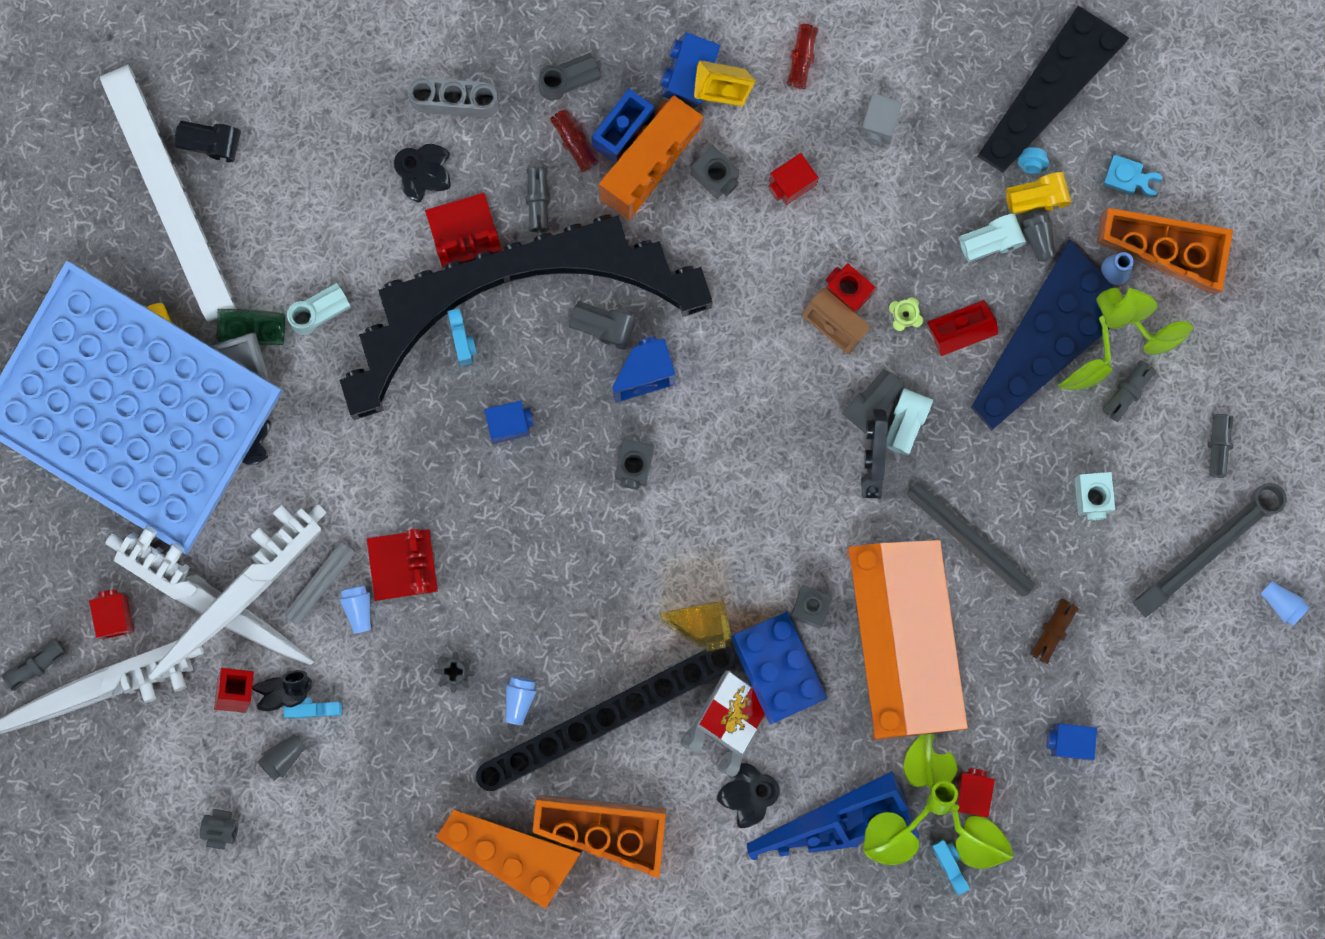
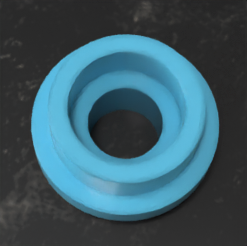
(1033, 160)

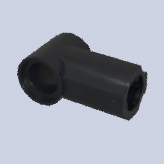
(215, 141)

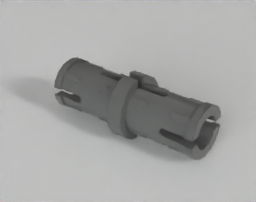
(537, 199)
(1129, 391)
(34, 664)

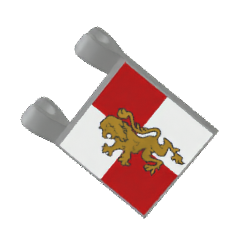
(729, 718)

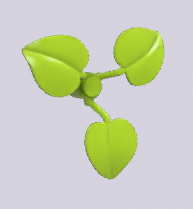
(1116, 314)
(891, 841)

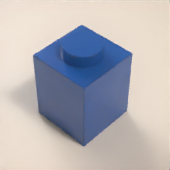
(508, 421)
(1072, 741)

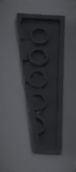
(1065, 69)

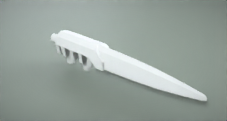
(270, 560)
(192, 590)
(100, 685)

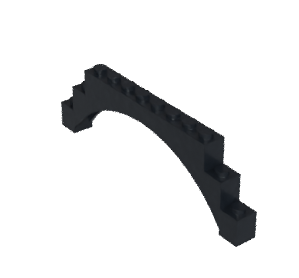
(588, 249)

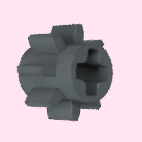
(460, 679)
(219, 829)

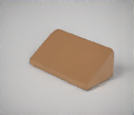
(836, 320)

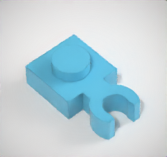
(1126, 176)
(464, 345)
(308, 709)
(947, 857)

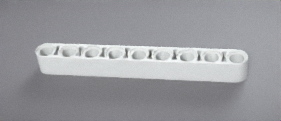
(167, 192)

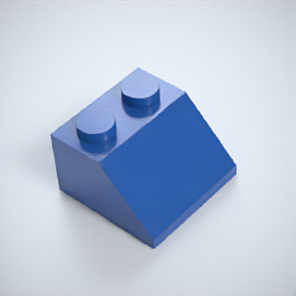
(645, 370)

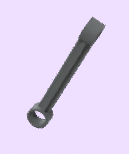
(1208, 550)

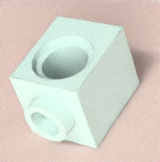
(1103, 484)

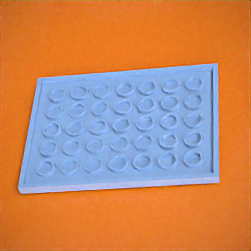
(130, 407)

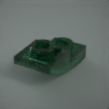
(239, 322)

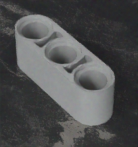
(442, 88)

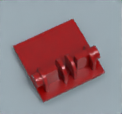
(463, 229)
(402, 564)

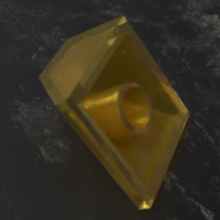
(700, 624)

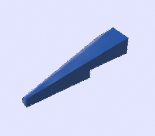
(839, 822)

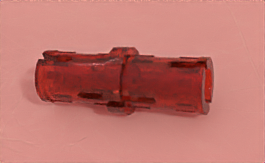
(802, 56)
(573, 140)

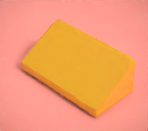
(722, 83)

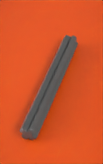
(971, 539)

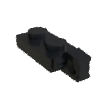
(875, 457)

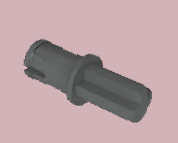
(1220, 444)

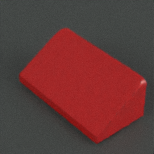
(963, 327)

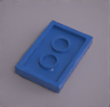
(778, 667)

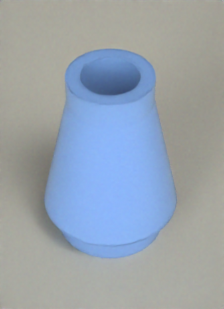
(1113, 272)
(1285, 603)
(357, 608)
(519, 698)

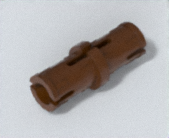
(1054, 631)

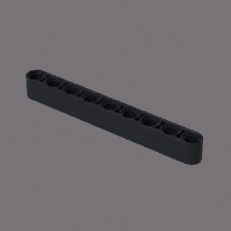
(589, 718)

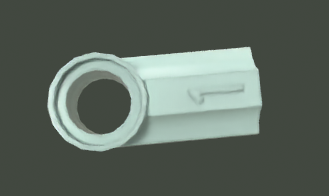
(996, 237)
(321, 307)
(908, 418)

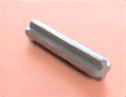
(319, 583)

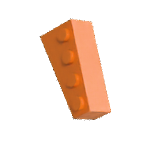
(649, 157)
(1173, 246)
(605, 829)
(517, 858)

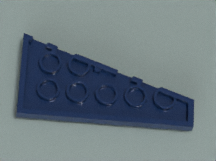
(1050, 336)

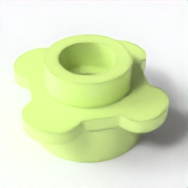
(910, 306)

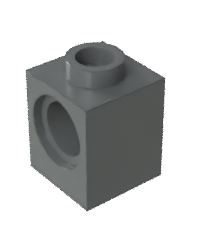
(712, 160)
(638, 450)
(811, 607)

